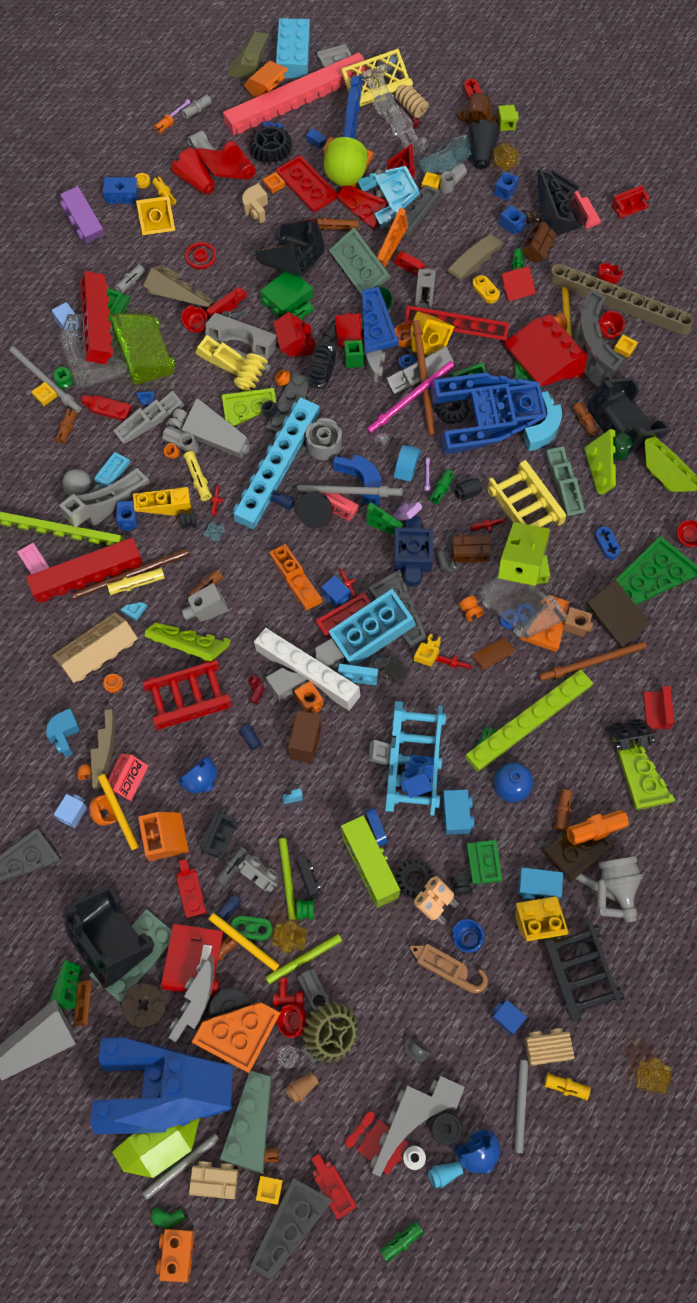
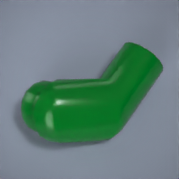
(165, 1219)

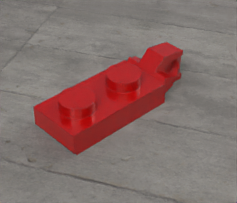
(227, 303)
(107, 407)
(190, 891)
(333, 1187)

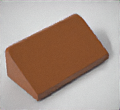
(493, 653)
(82, 1004)

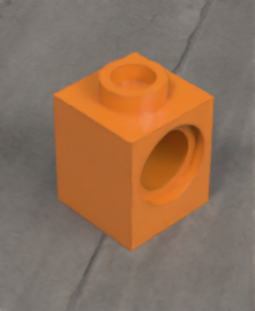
(306, 691)

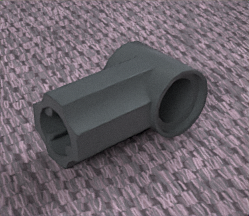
(312, 987)

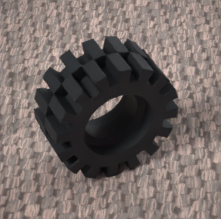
(452, 415)
(413, 866)

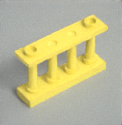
(536, 487)

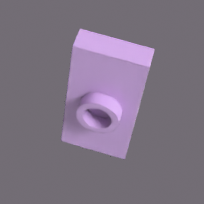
(407, 511)

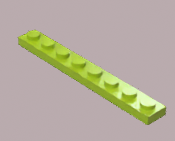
(59, 530)
(528, 720)

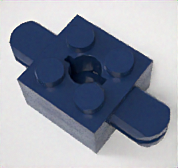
(413, 551)

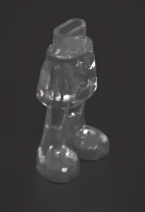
(387, 99)
(402, 124)

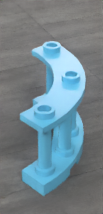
(397, 759)

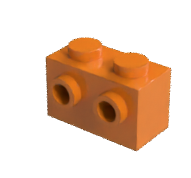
(176, 1255)

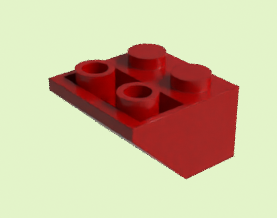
(294, 336)

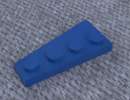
(377, 323)

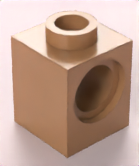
(578, 615)

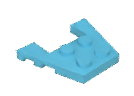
(397, 188)

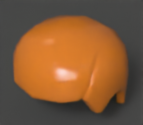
(404, 331)
(95, 808)

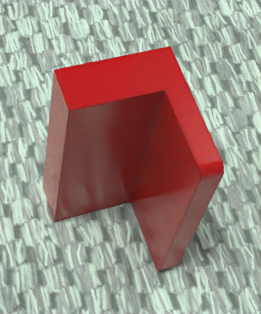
(659, 708)

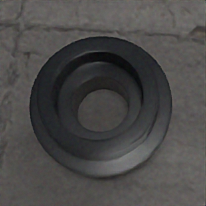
(269, 408)

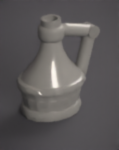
(622, 880)

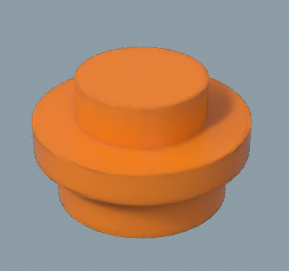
(282, 377)
(113, 683)

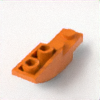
(295, 577)

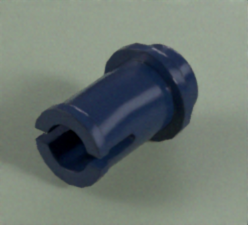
(286, 501)
(250, 737)
(229, 906)

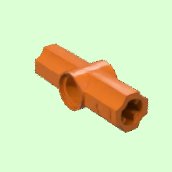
(597, 827)

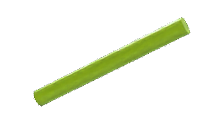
(287, 879)
(303, 958)

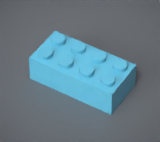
(293, 46)
(372, 627)

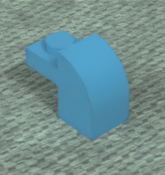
(407, 462)
(59, 728)

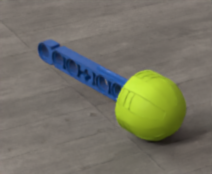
(345, 156)

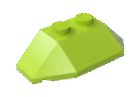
(669, 467)
(154, 1152)

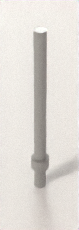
(66, 398)
(383, 491)

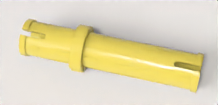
(203, 491)
(135, 581)

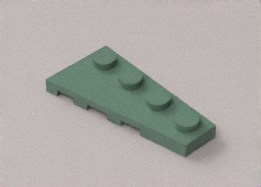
(248, 1131)

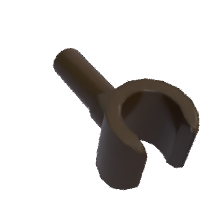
(533, 219)

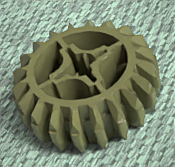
(321, 1029)

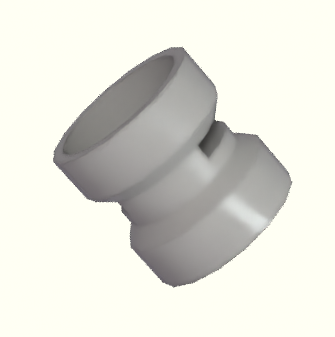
(178, 419)

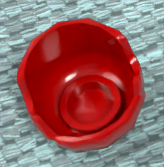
(609, 273)
(194, 315)
(613, 321)
(689, 529)
(292, 1020)

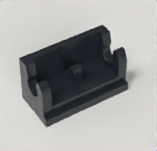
(218, 835)

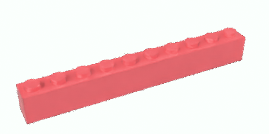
(290, 96)

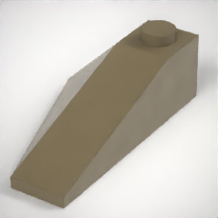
(166, 283)

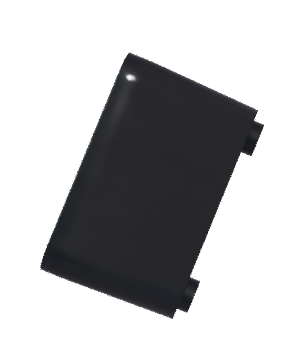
(297, 249)
(616, 409)
(105, 936)

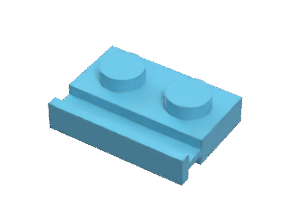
(359, 674)

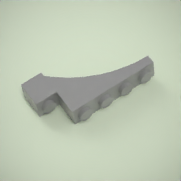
(101, 503)
(412, 1111)

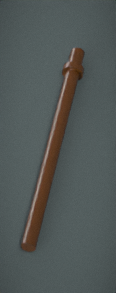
(133, 572)

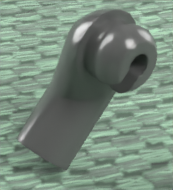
(450, 567)

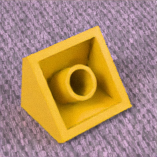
(155, 215)

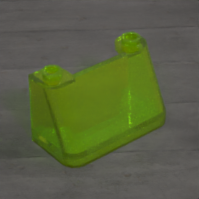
(142, 346)

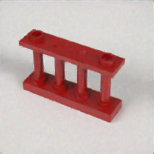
(184, 713)

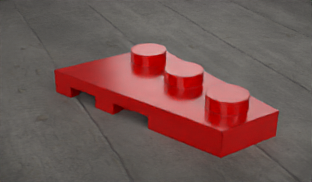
(362, 204)

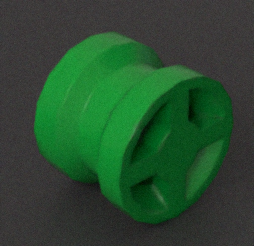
(65, 381)
(305, 909)

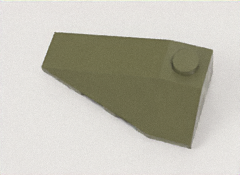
(250, 57)

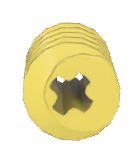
(249, 371)

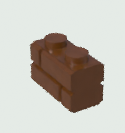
(539, 242)
(471, 548)

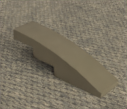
(475, 256)
(102, 755)

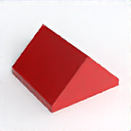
(403, 158)

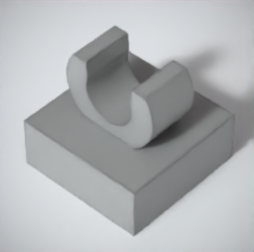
(379, 752)

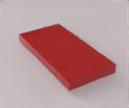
(307, 183)

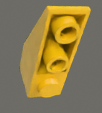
(163, 502)

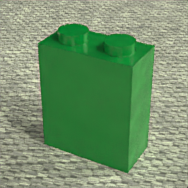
(286, 294)

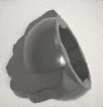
(416, 1050)

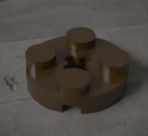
(155, 1006)

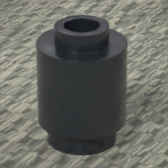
(468, 489)

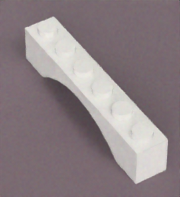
(330, 682)

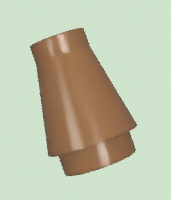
(301, 1087)

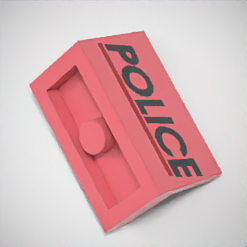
(585, 210)
(342, 506)
(127, 775)

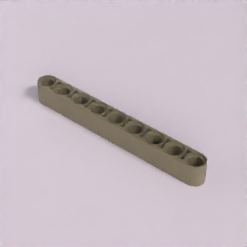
(623, 299)

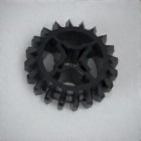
(271, 148)
(321, 365)

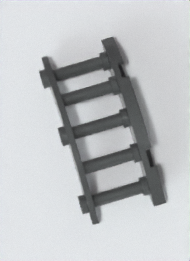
(590, 340)

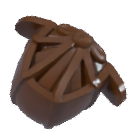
(477, 109)

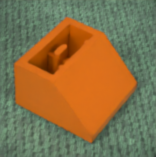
(265, 79)
(163, 835)

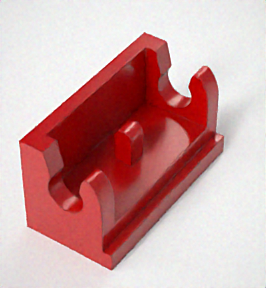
(630, 202)

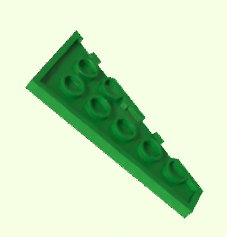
(655, 572)

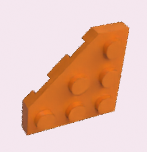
(237, 1034)

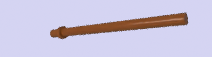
(423, 375)

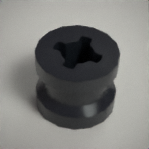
(188, 519)
(461, 885)

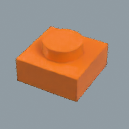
(273, 182)

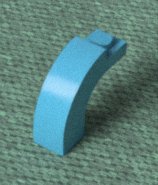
(542, 434)

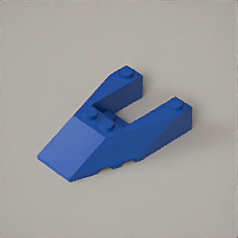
(499, 408)
(174, 1089)

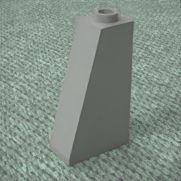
(215, 431)
(36, 1041)

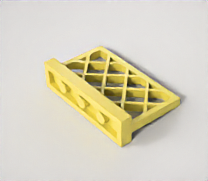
(368, 97)

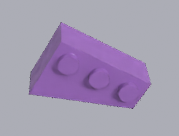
(80, 215)

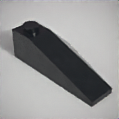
(555, 206)

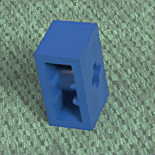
(120, 190)

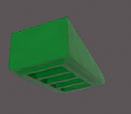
(67, 998)

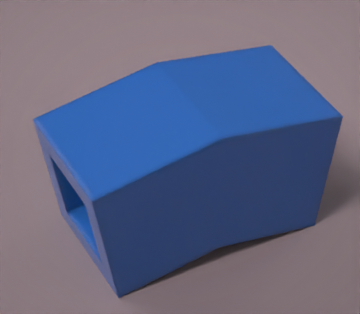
(316, 138)

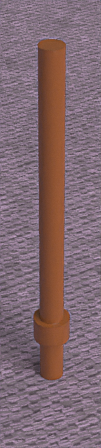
(558, 671)

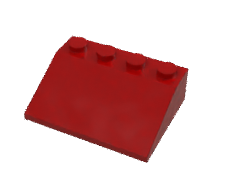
(546, 351)

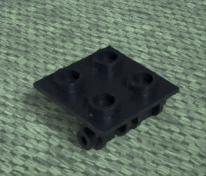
(627, 732)

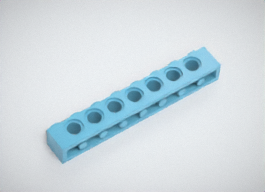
(251, 516)

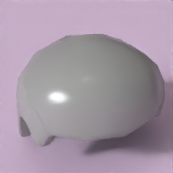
(76, 482)

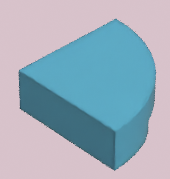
(134, 610)
(294, 797)

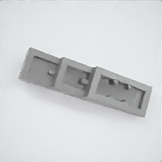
(148, 418)

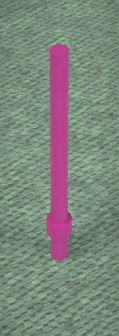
(383, 418)

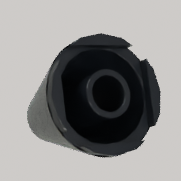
(483, 140)

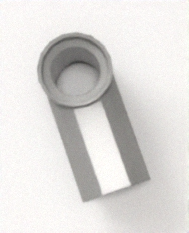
(199, 140)
(451, 178)
(180, 439)

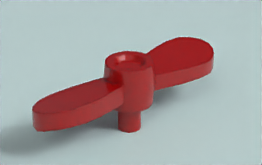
(215, 500)
(487, 524)
(348, 582)
(453, 662)
(359, 1130)

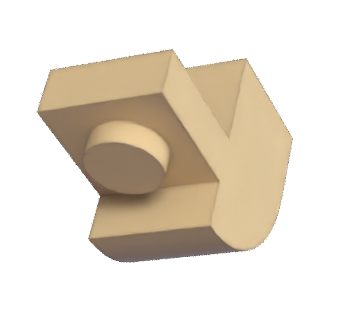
(253, 202)

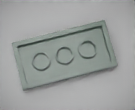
(359, 262)
(161, 935)

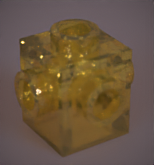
(506, 156)
(289, 937)
(654, 1076)

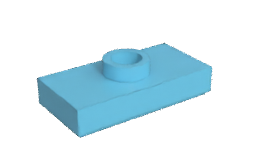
(112, 469)

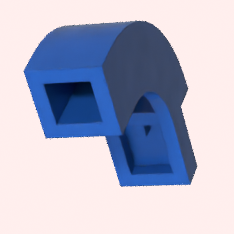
(364, 471)

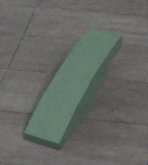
(565, 482)

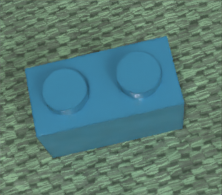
(457, 812)
(539, 884)

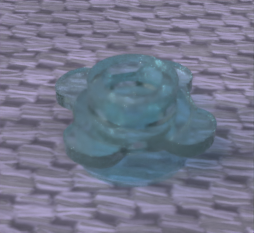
(214, 536)

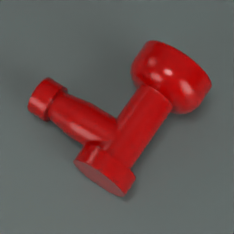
(282, 998)

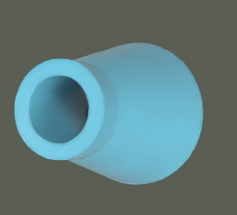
(443, 1174)

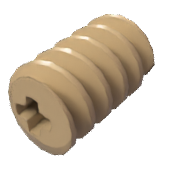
(411, 100)

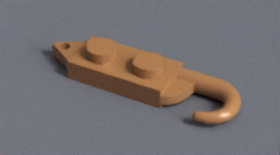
(447, 967)

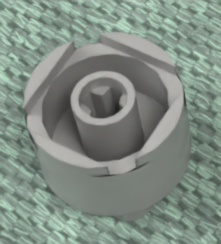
(323, 439)

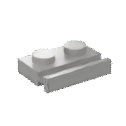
(333, 55)

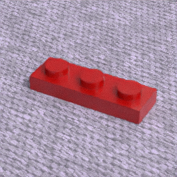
(341, 613)

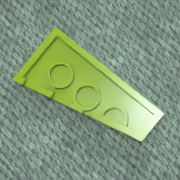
(205, 647)
(642, 779)

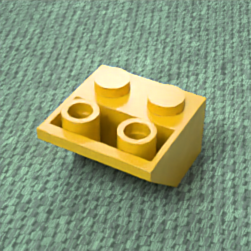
(540, 919)

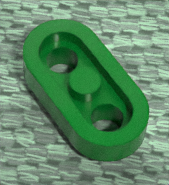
(252, 926)

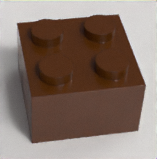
(305, 736)

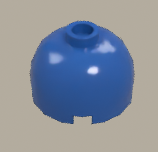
(200, 777)
(513, 782)
(480, 1153)

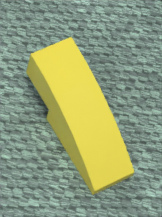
(220, 355)

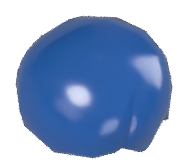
(475, 938)

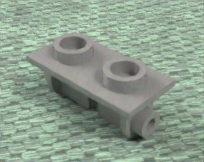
(252, 866)

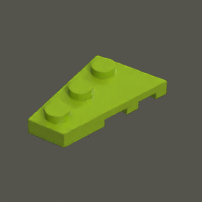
(245, 405)
(600, 460)

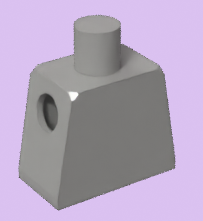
(425, 280)
(205, 604)

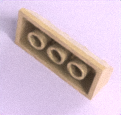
(95, 647)

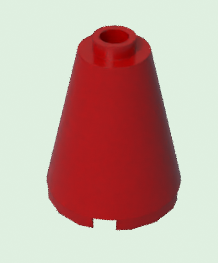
(193, 171)

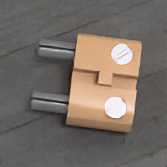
(434, 898)

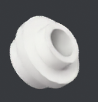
(407, 1154)

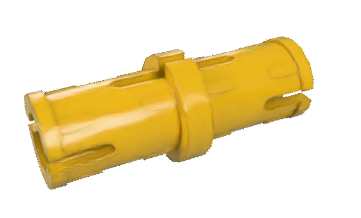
(163, 190)
(567, 1086)

